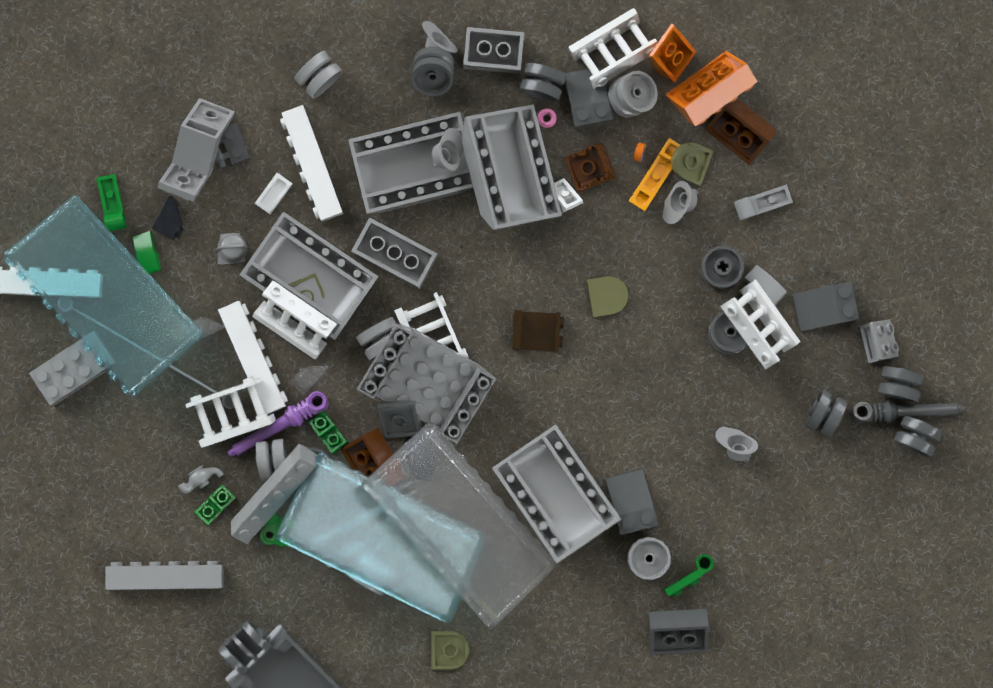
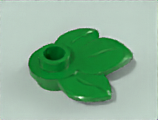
(272, 526)

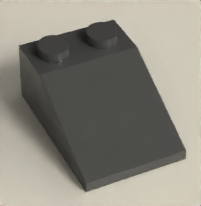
(587, 104)
(825, 306)
(632, 501)

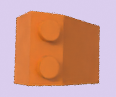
(671, 54)

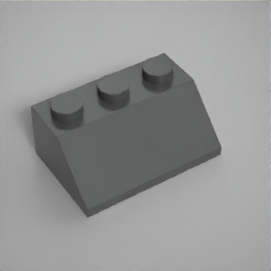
(678, 631)

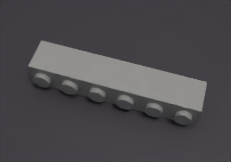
(273, 494)
(164, 576)

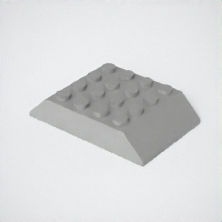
(398, 165)
(509, 167)
(297, 252)
(556, 494)

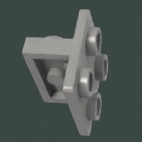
(879, 340)

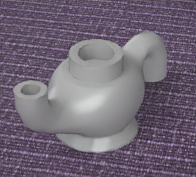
(199, 477)

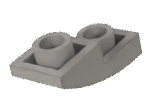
(768, 284)

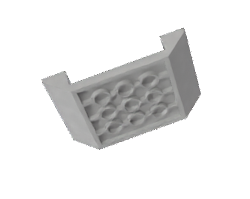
(439, 379)

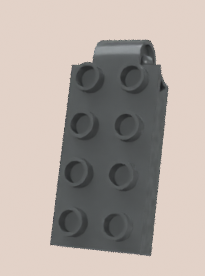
(271, 661)

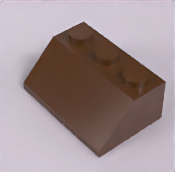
(741, 130)
(367, 452)

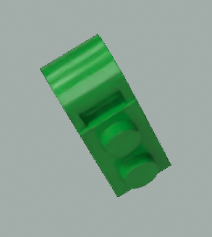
(111, 202)
(690, 579)

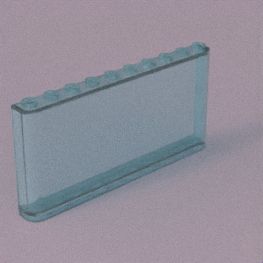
(103, 295)
(350, 531)

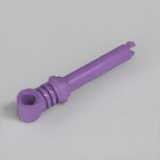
(292, 417)

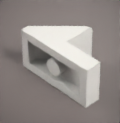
(566, 196)

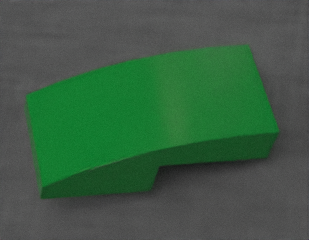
(146, 253)
(328, 432)
(214, 505)

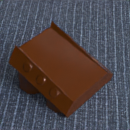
(590, 167)

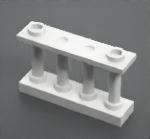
(611, 31)
(404, 317)
(770, 317)
(288, 328)
(227, 430)

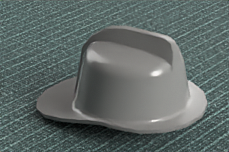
(437, 38)
(448, 150)
(679, 201)
(231, 248)
(737, 444)

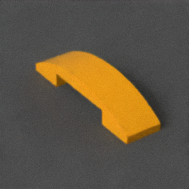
(654, 177)

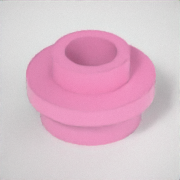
(542, 113)

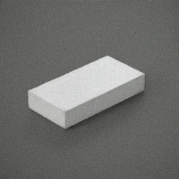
(273, 193)

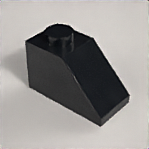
(169, 220)

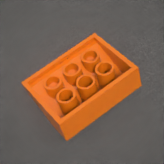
(712, 88)

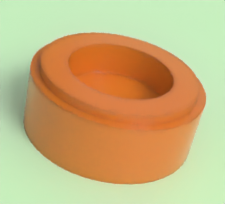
(639, 152)

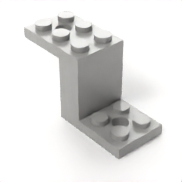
(196, 149)

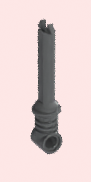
(890, 411)

